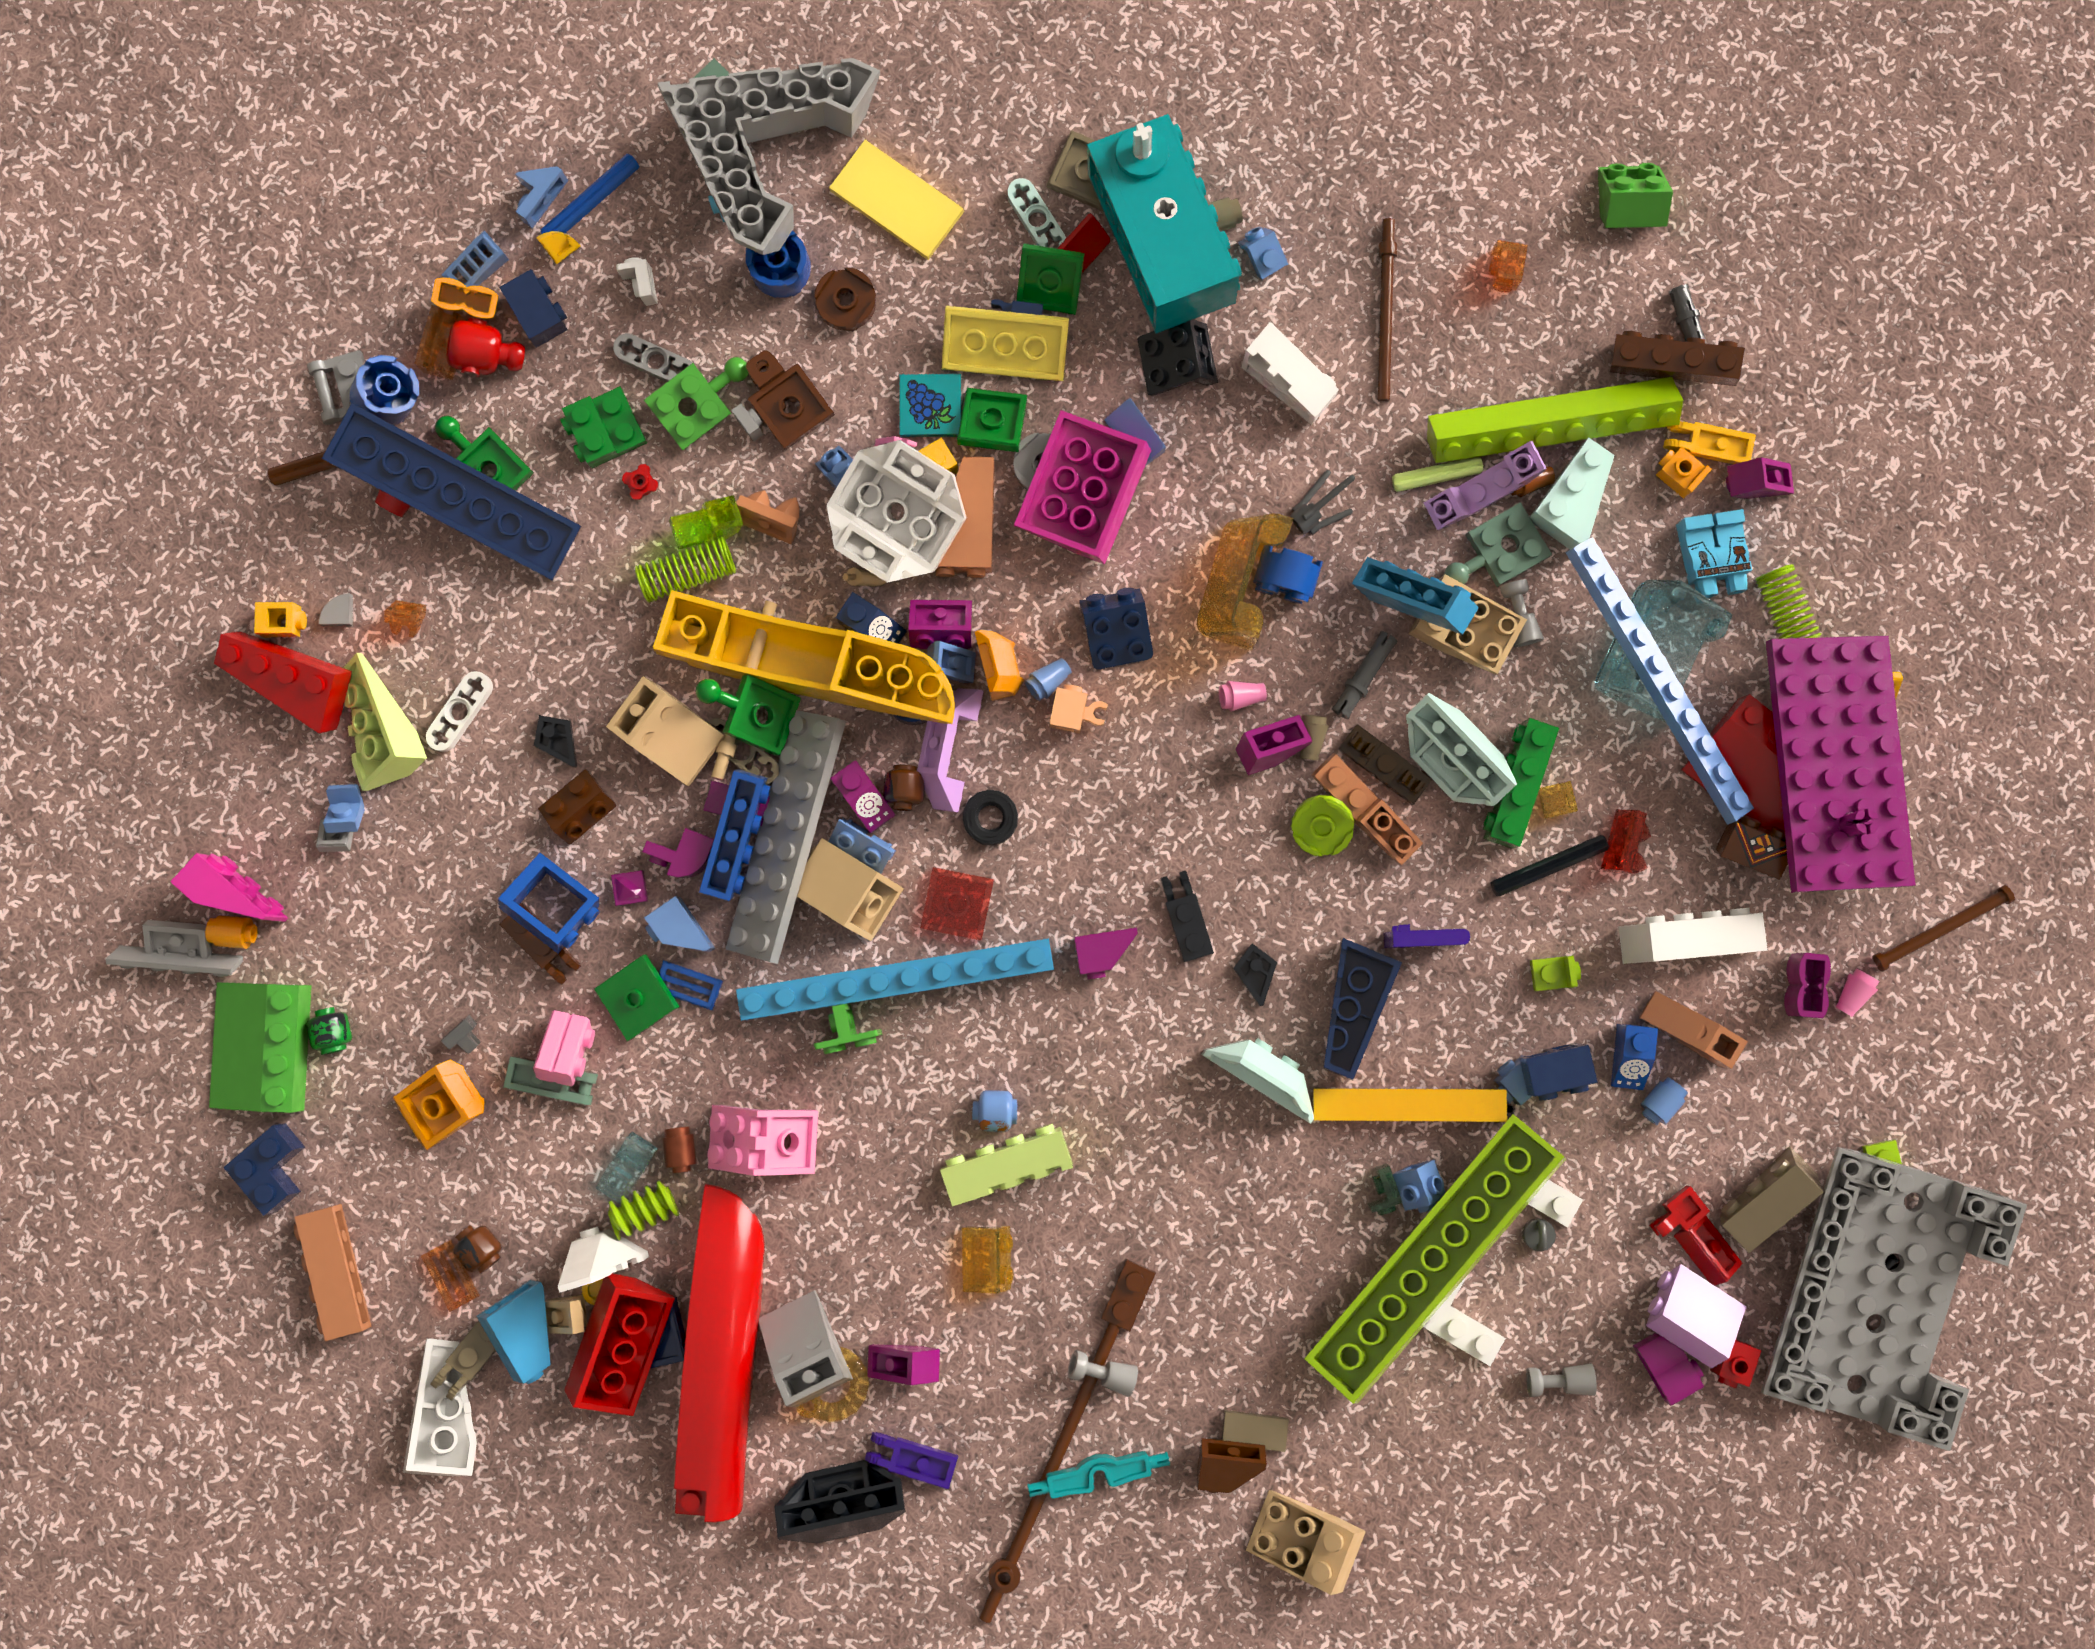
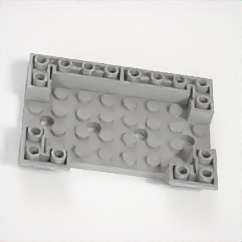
(1847, 1282)

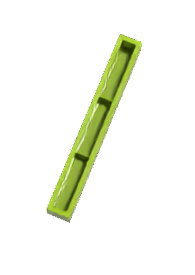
(1554, 419)

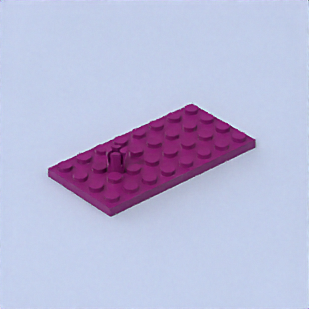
(1840, 763)

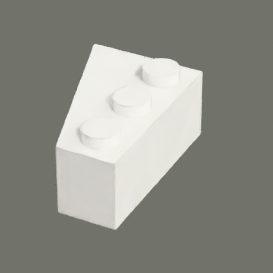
(1289, 374)

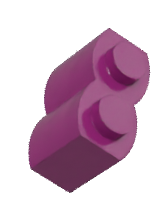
(1807, 979)
(1669, 1368)

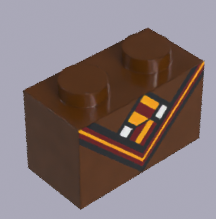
(1755, 846)

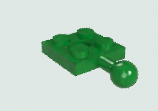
(485, 450)
(742, 717)

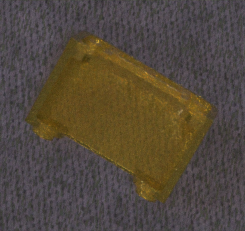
(1222, 610)

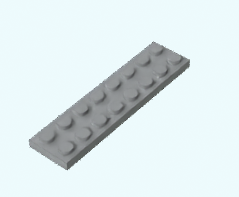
(785, 836)

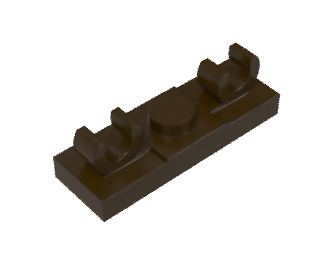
(1385, 764)

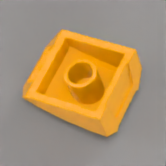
(999, 664)
(439, 1103)

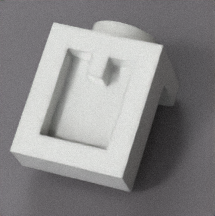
(643, 279)

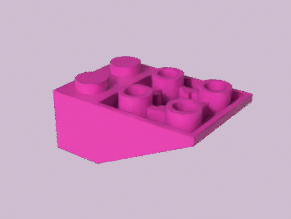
(217, 884)

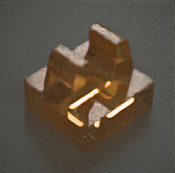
(405, 614)

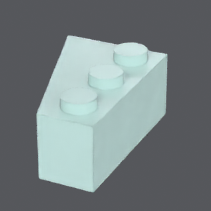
(1574, 498)

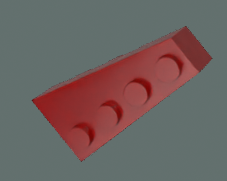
(291, 680)

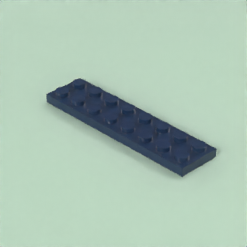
(451, 491)

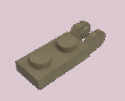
(467, 1359)

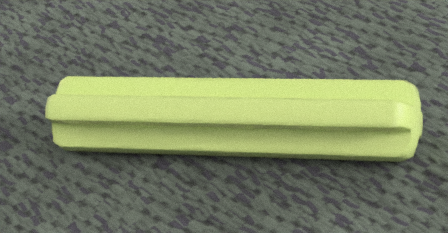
(1437, 473)

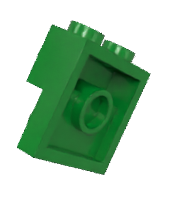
(602, 427)

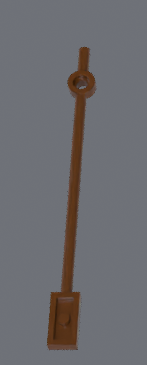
(1120, 1313)

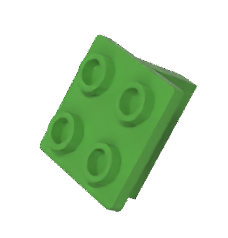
(843, 1023)

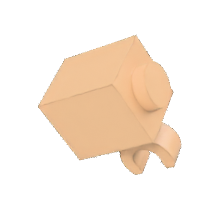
(1070, 709)

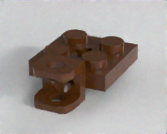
(775, 389)

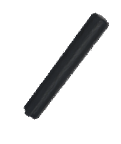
(1549, 865)

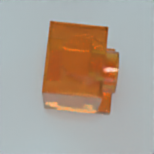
(1508, 265)

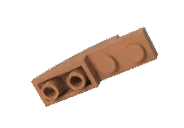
(1368, 811)

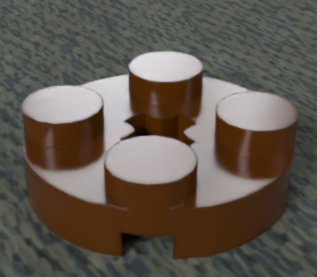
(841, 282)

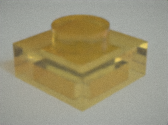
(1557, 799)

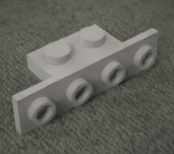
(175, 948)

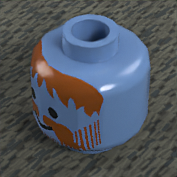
(995, 1111)

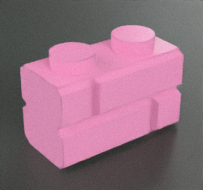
(563, 1048)

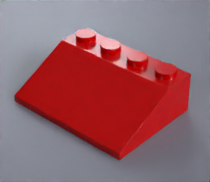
(1749, 748)

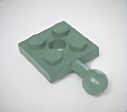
(1487, 544)

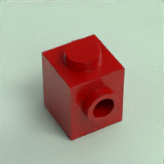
(1739, 1366)

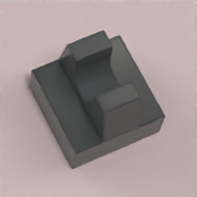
(462, 1036)

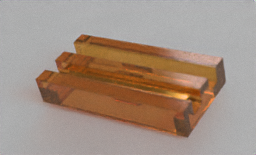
(439, 1282)

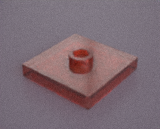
(957, 903)

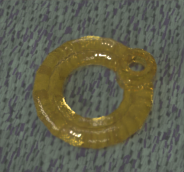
(851, 1402)

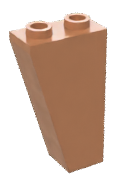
(973, 545)

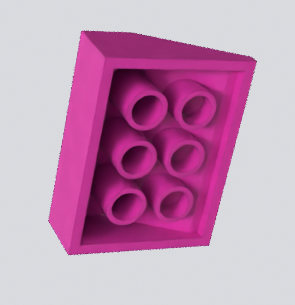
(1083, 486)

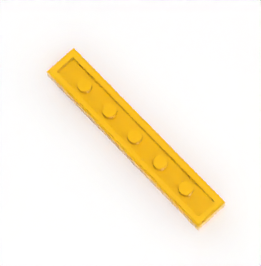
(1410, 1104)

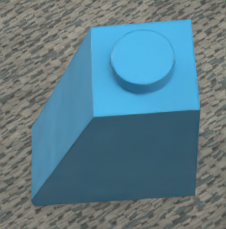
(520, 1332)

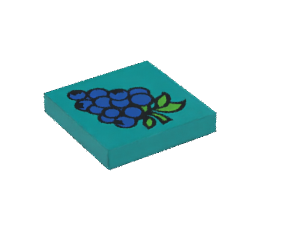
(930, 405)

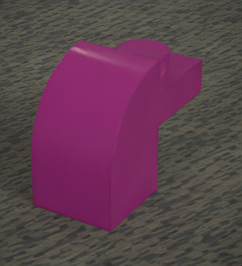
(689, 857)

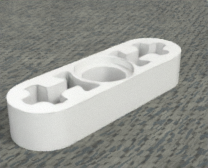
(446, 712)

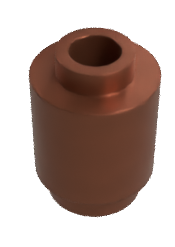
(679, 1149)

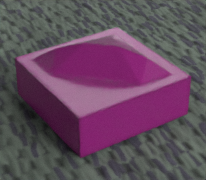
(629, 888)

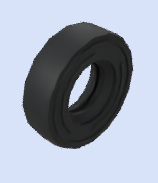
(990, 798)

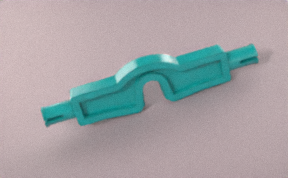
(1116, 1471)

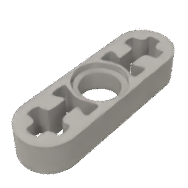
(632, 359)

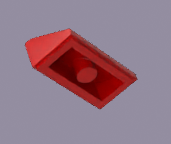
(1087, 238)
(1709, 1251)

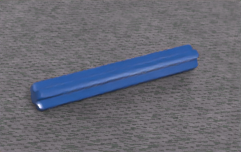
(593, 195)

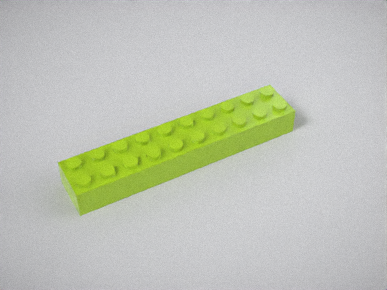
(1434, 1259)

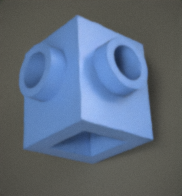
(1420, 1186)

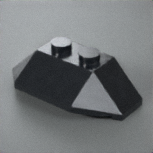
(839, 1503)

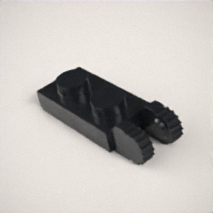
(1187, 920)

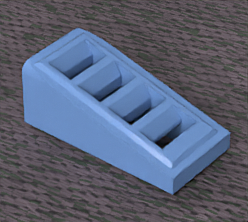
(475, 249)

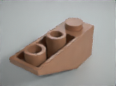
(1694, 1030)

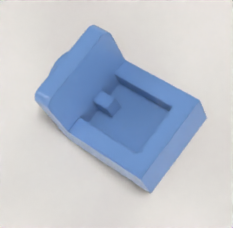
(1263, 251)

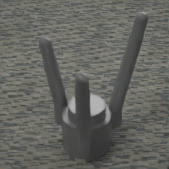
(1306, 516)

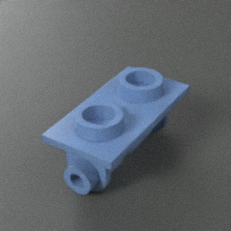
(866, 849)

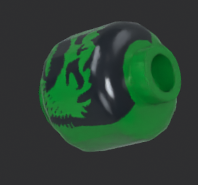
(329, 1031)

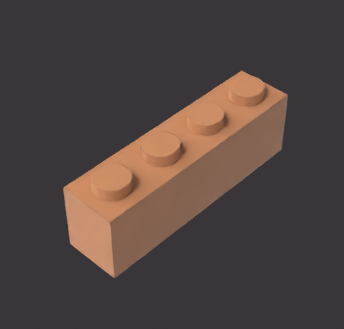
(332, 1272)

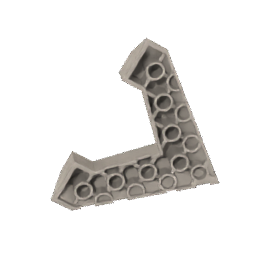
(750, 106)

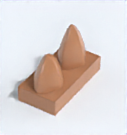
(776, 522)

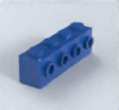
(733, 835)

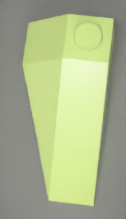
(383, 735)

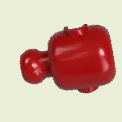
(479, 348)

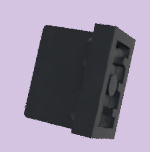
(1177, 357)

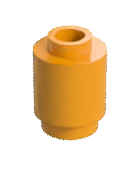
(231, 931)

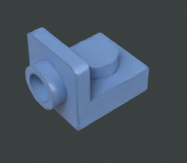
(344, 810)

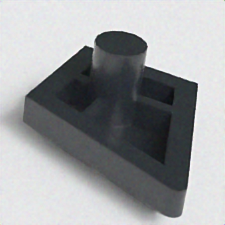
(556, 739)
(1256, 972)

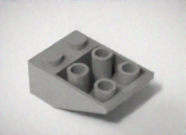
(803, 1350)

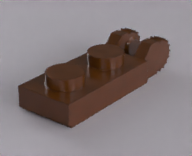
(536, 949)

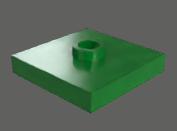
(1050, 278)
(992, 420)
(636, 997)

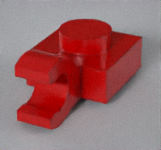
(1683, 1211)

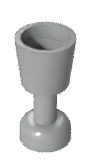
(1531, 631)
(1114, 1376)
(1574, 1380)

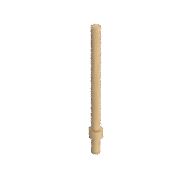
(726, 747)

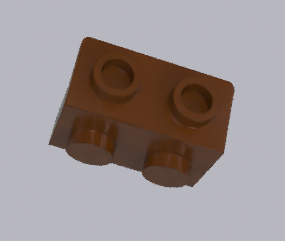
(576, 807)

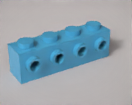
(1416, 595)

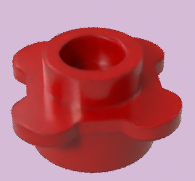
(649, 484)

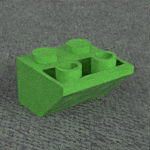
(1634, 196)

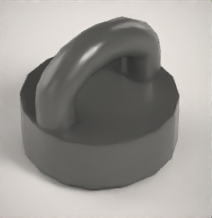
(1538, 1234)

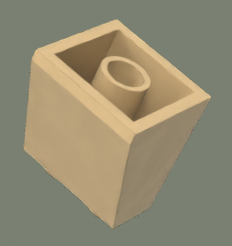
(847, 890)

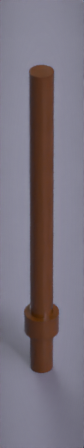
(1387, 253)

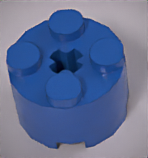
(782, 279)
(398, 386)
(1287, 573)

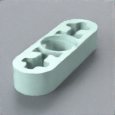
(1019, 205)

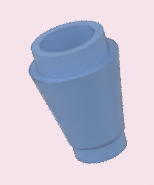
(1047, 679)

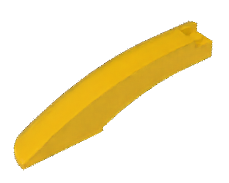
(806, 659)

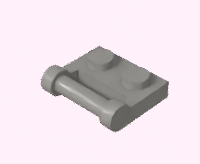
(345, 369)

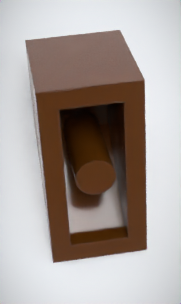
(1228, 1464)

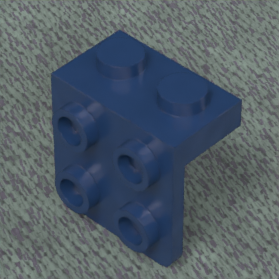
(1117, 628)

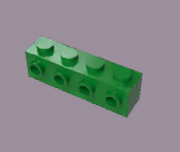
(1528, 765)

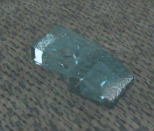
(626, 1167)

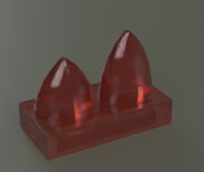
(1624, 838)

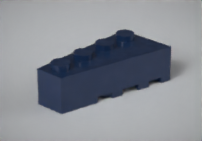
(1359, 998)

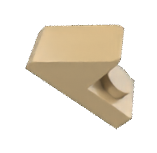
(566, 1315)

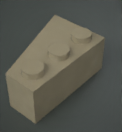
(1771, 1200)

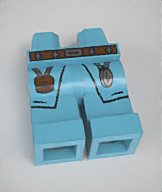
(1715, 551)

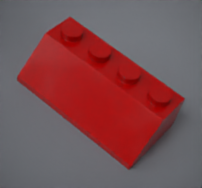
(618, 1345)

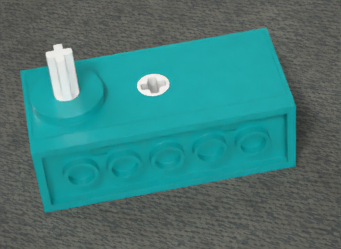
(1163, 223)

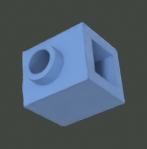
(1512, 1079)

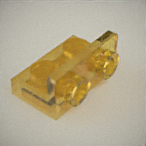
(986, 1259)

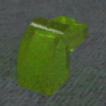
(713, 520)

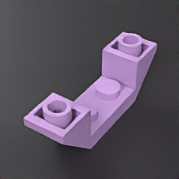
(1486, 488)
(936, 751)

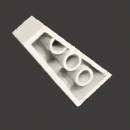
(1693, 937)

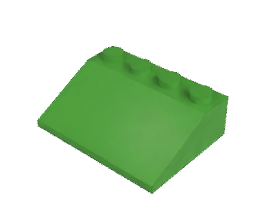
(260, 1047)

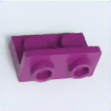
(940, 621)

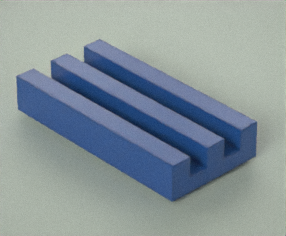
(712, 993)

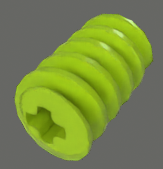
(642, 1209)

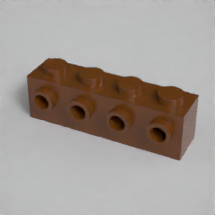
(1681, 360)

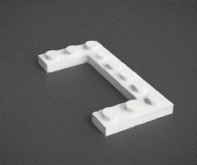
(1468, 1333)

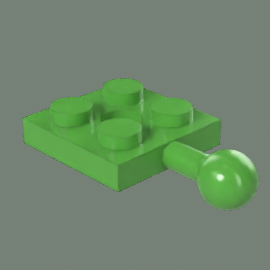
(693, 385)

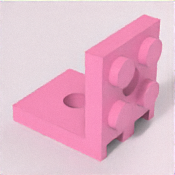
(760, 1141)

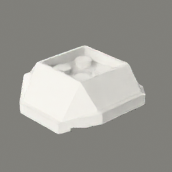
(863, 516)

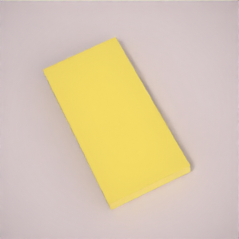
(896, 199)
(1004, 343)

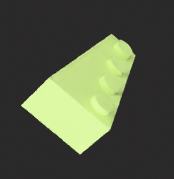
(1006, 1165)

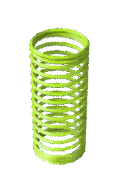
(1765, 578)
(645, 584)

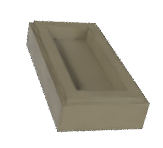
(1256, 1429)

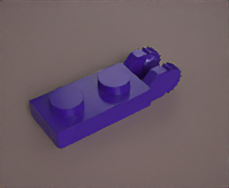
(914, 1460)

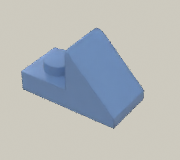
(543, 187)
(955, 662)

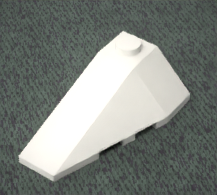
(596, 1257)
(440, 1429)

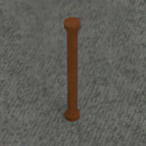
(2003, 896)

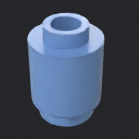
(1663, 1101)

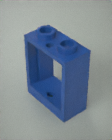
(525, 883)

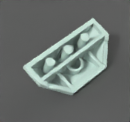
(1457, 754)
(1266, 1073)

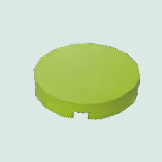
(1322, 825)

